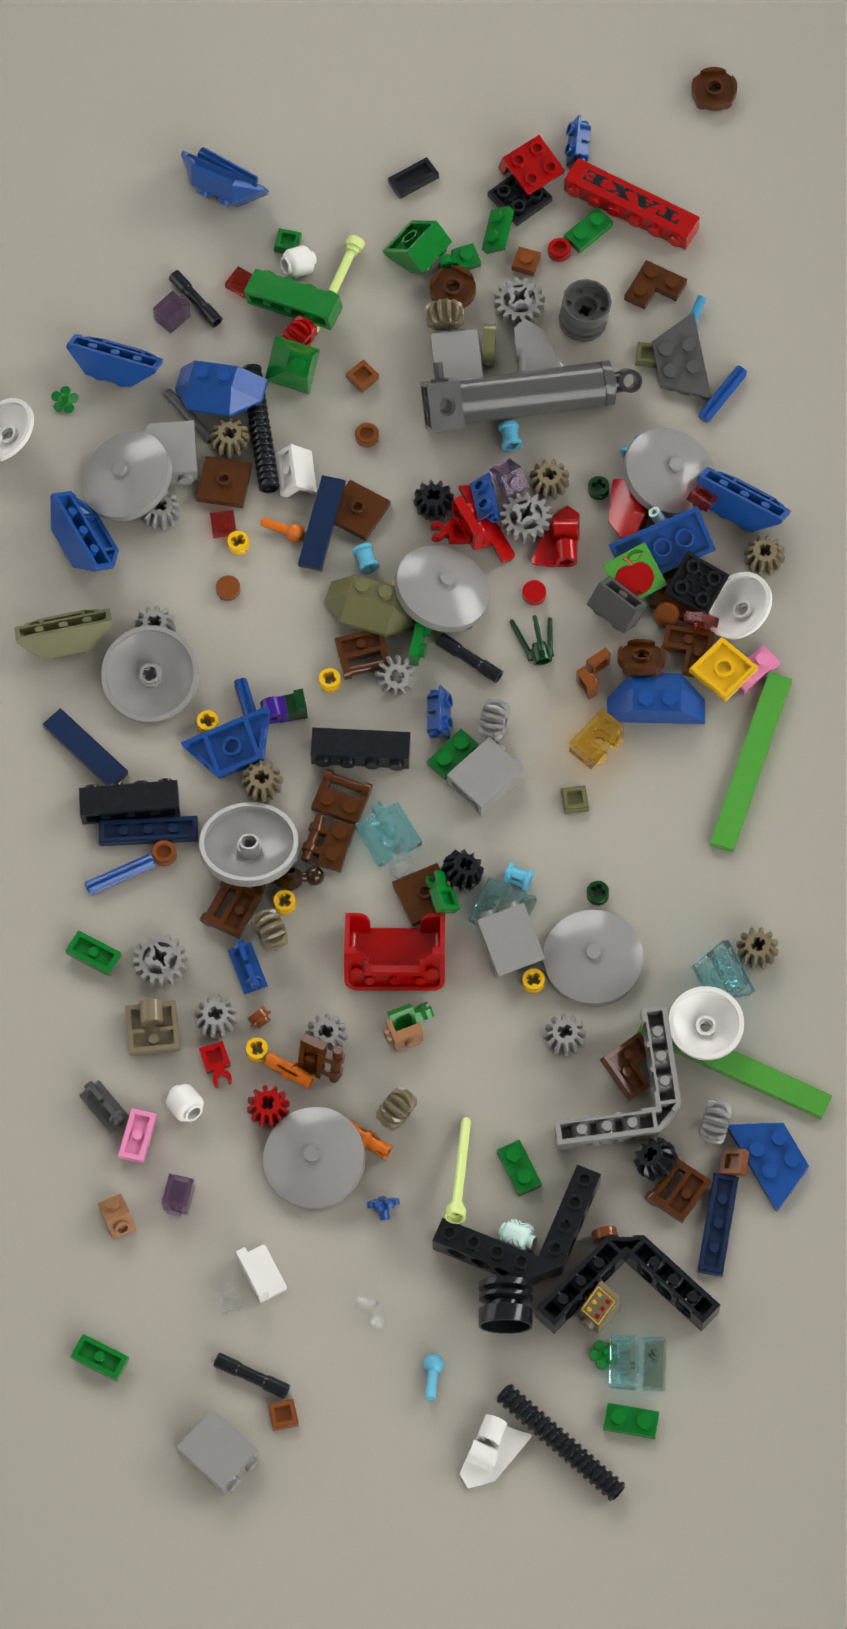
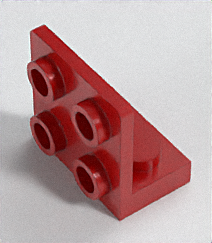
(532, 165)

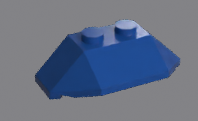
(221, 183)
(112, 360)
(219, 388)
(742, 502)
(81, 533)
(657, 700)

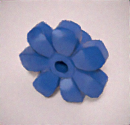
(383, 1205)

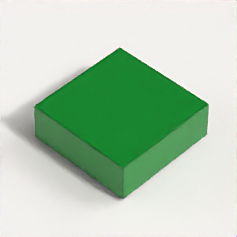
(286, 240)

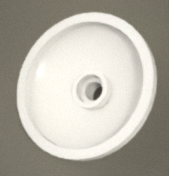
(15, 426)
(740, 594)
(706, 1007)

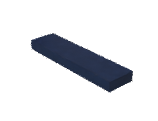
(321, 523)
(85, 748)
(148, 830)
(718, 1224)

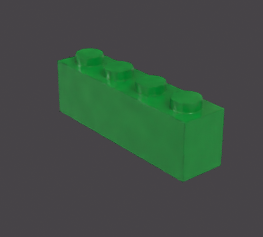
(293, 298)

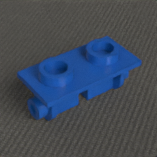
(577, 133)
(485, 498)
(439, 702)
(247, 967)

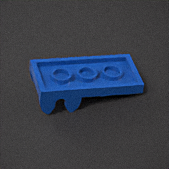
(670, 539)

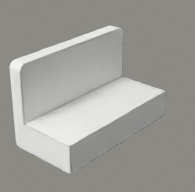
(295, 470)
(261, 1272)

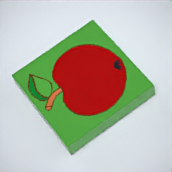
(636, 571)

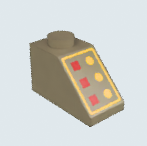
(599, 1308)

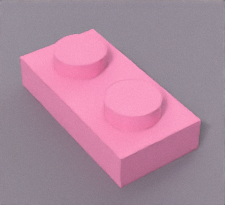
(766, 663)
(137, 1136)

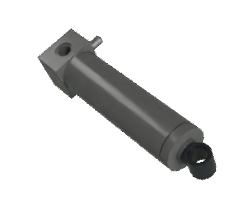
(521, 393)

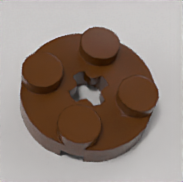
(714, 100)
(448, 277)
(641, 658)

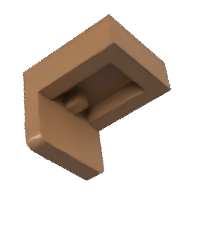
(407, 1037)
(117, 1216)

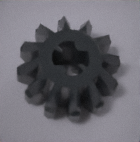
(433, 500)
(462, 870)
(656, 1159)

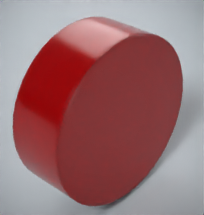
(559, 249)
(534, 592)

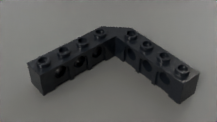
(643, 1258)
(509, 1260)

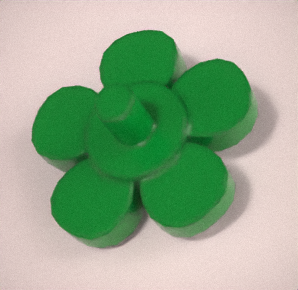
(64, 400)
(601, 1353)

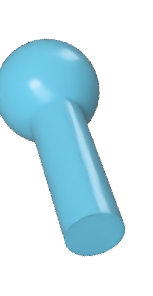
(433, 1366)

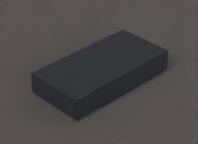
(413, 177)

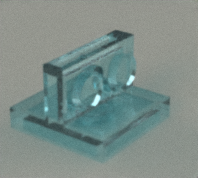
(387, 833)
(724, 971)

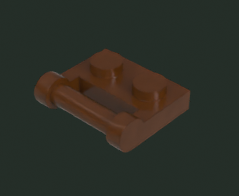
(360, 646)
(339, 804)
(237, 912)
(684, 1195)

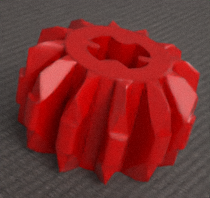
(301, 331)
(268, 1097)

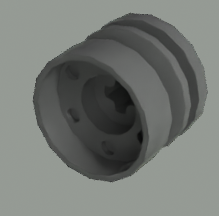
(585, 310)

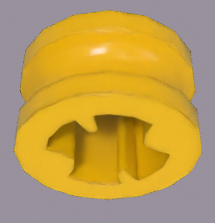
(241, 548)
(333, 686)
(207, 714)
(292, 901)
(534, 988)
(249, 1051)

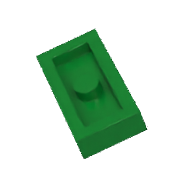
(497, 230)
(588, 230)
(417, 647)
(452, 753)
(93, 953)
(519, 1168)
(99, 1357)
(631, 1421)

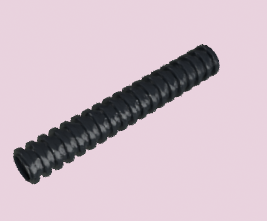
(262, 441)
(560, 1442)

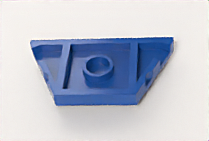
(233, 744)
(772, 1158)

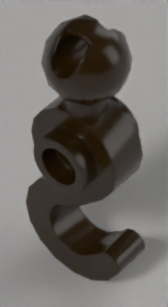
(293, 879)

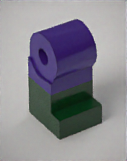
(286, 707)

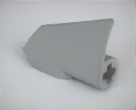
(533, 348)

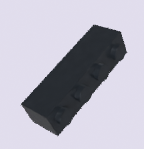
(360, 748)
(129, 801)

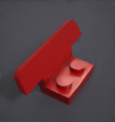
(479, 533)

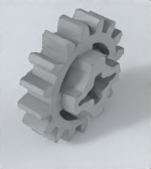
(519, 301)
(520, 509)
(168, 955)

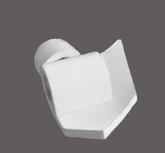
(491, 1452)

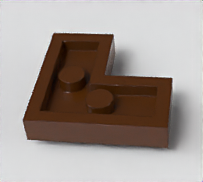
(654, 279)
(688, 641)
(623, 1068)

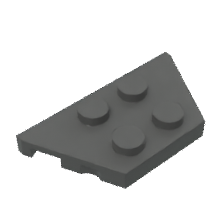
(681, 360)

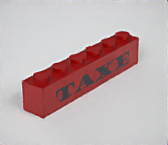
(631, 204)

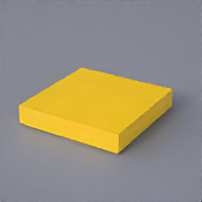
(723, 669)

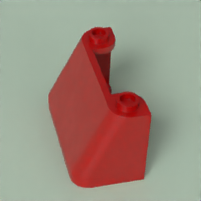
(394, 956)

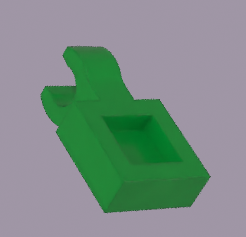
(463, 256)
(442, 896)
(407, 1016)

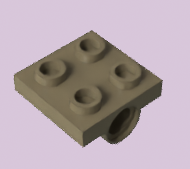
(152, 1027)

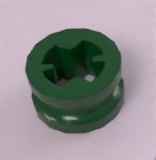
(604, 491)
(602, 899)

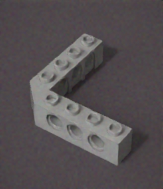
(648, 1121)

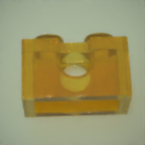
(602, 727)

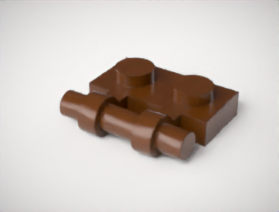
(335, 846)
(319, 1060)

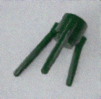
(540, 652)

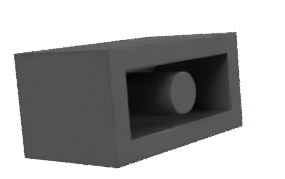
(616, 604)

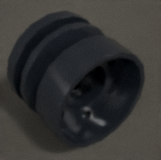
(505, 1304)

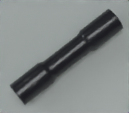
(194, 297)
(482, 666)
(266, 1382)

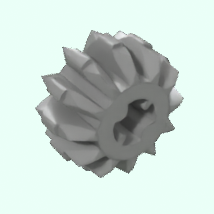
(164, 513)
(155, 618)
(391, 683)
(494, 719)
(218, 1008)
(560, 1027)
(331, 1028)
(715, 1122)

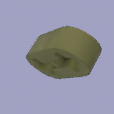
(489, 345)

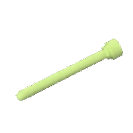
(353, 246)
(455, 1211)

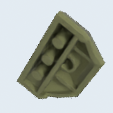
(367, 606)
(64, 633)

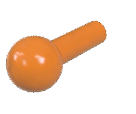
(293, 532)

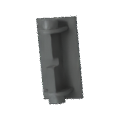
(104, 1105)

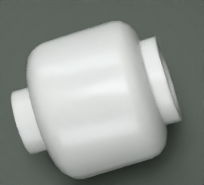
(298, 261)
(184, 1103)

